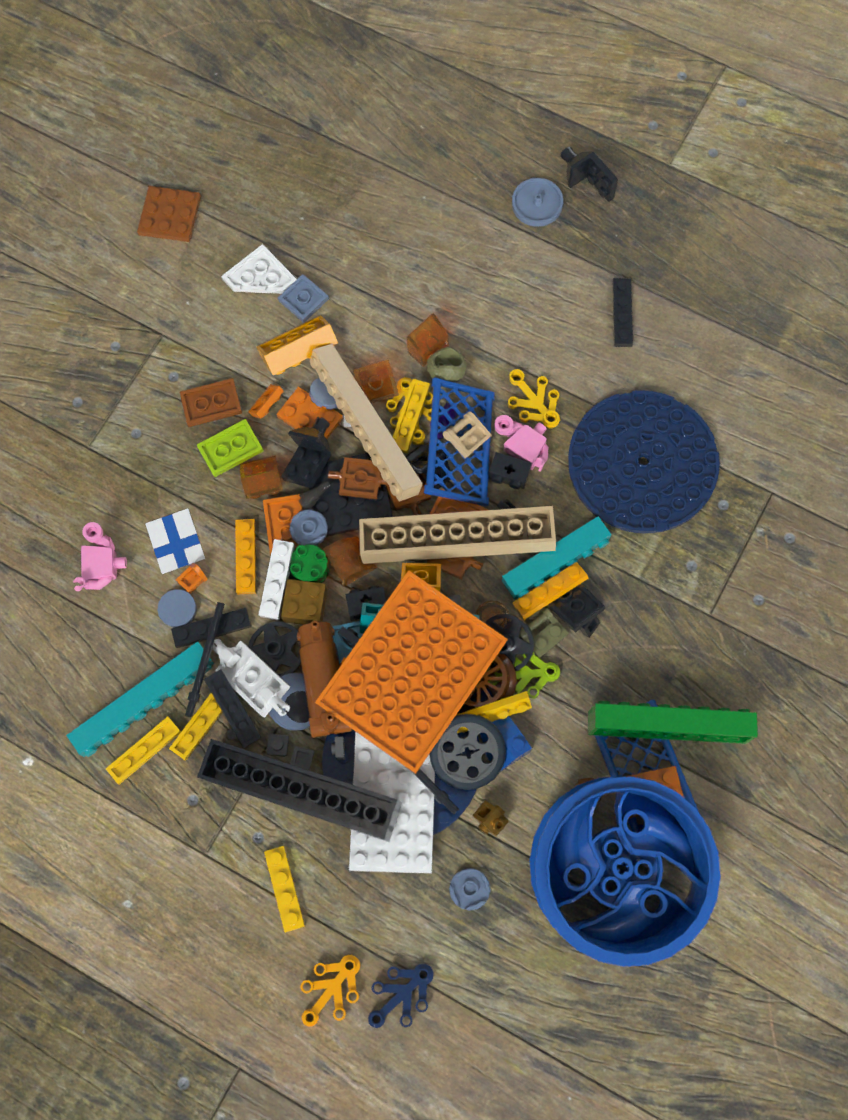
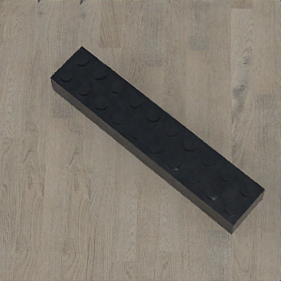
(300, 790)

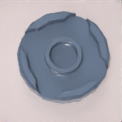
(320, 395)
(308, 528)
(177, 608)
(469, 889)

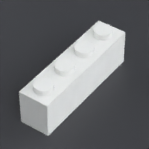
(276, 580)

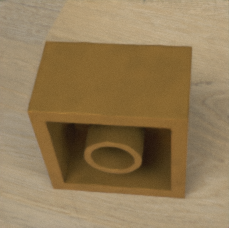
(304, 602)

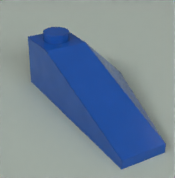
(515, 742)

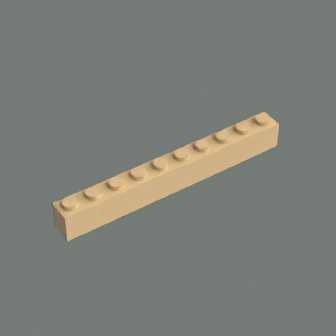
(365, 423)

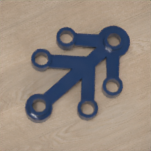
(404, 993)

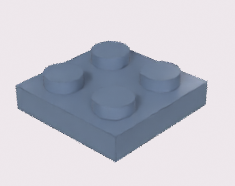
(303, 298)

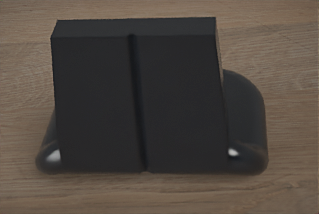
(421, 466)

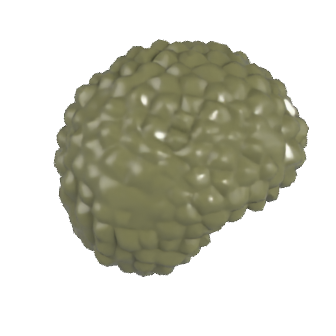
(447, 365)

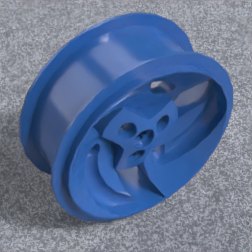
(627, 931)

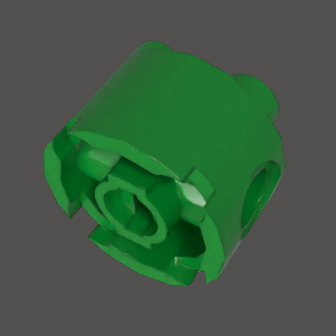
(309, 564)

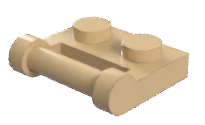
(470, 440)

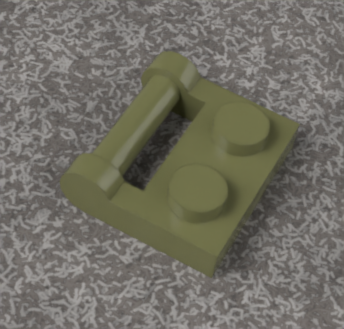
(549, 636)

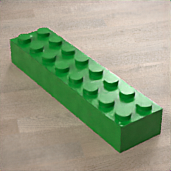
(672, 723)

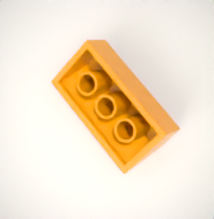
(296, 345)

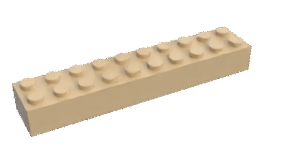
(457, 534)

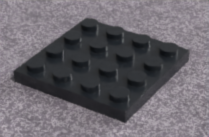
(344, 512)

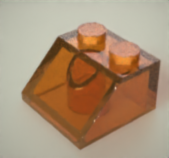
(427, 339)
(376, 380)
(261, 477)
(346, 560)

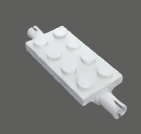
(252, 678)

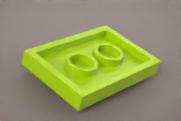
(230, 448)

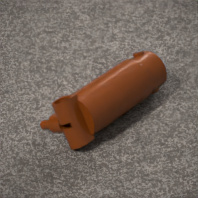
(319, 665)

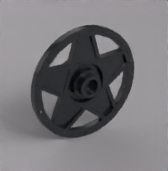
(514, 644)
(276, 648)

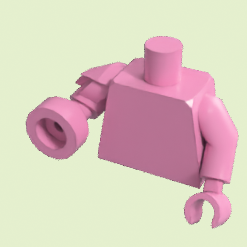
(524, 441)
(98, 563)

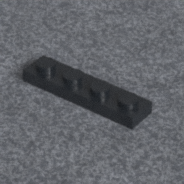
(622, 312)
(199, 630)
(232, 708)

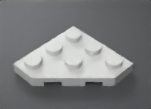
(259, 274)

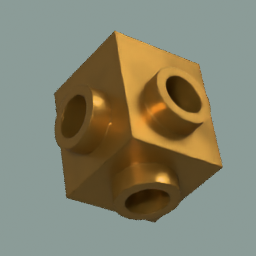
(494, 820)

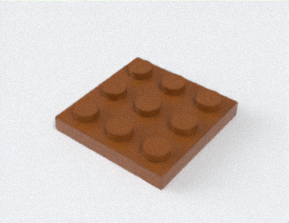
(169, 214)

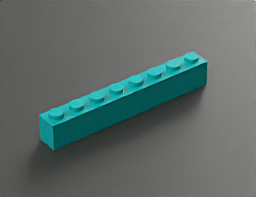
(138, 701)

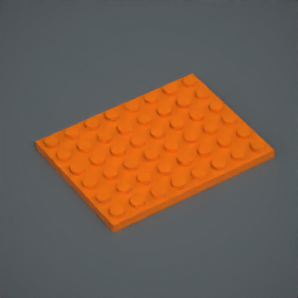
(411, 671)

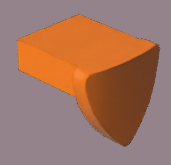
(191, 578)

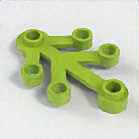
(526, 675)

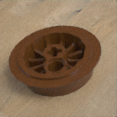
(506, 690)

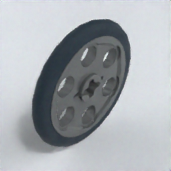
(486, 771)

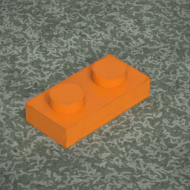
(266, 400)

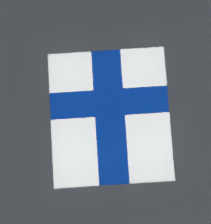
(175, 541)

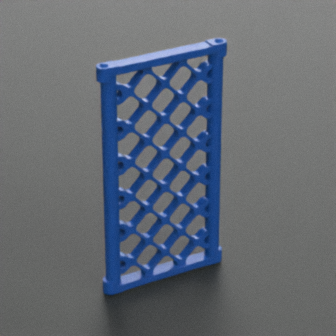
(482, 489)
(668, 750)

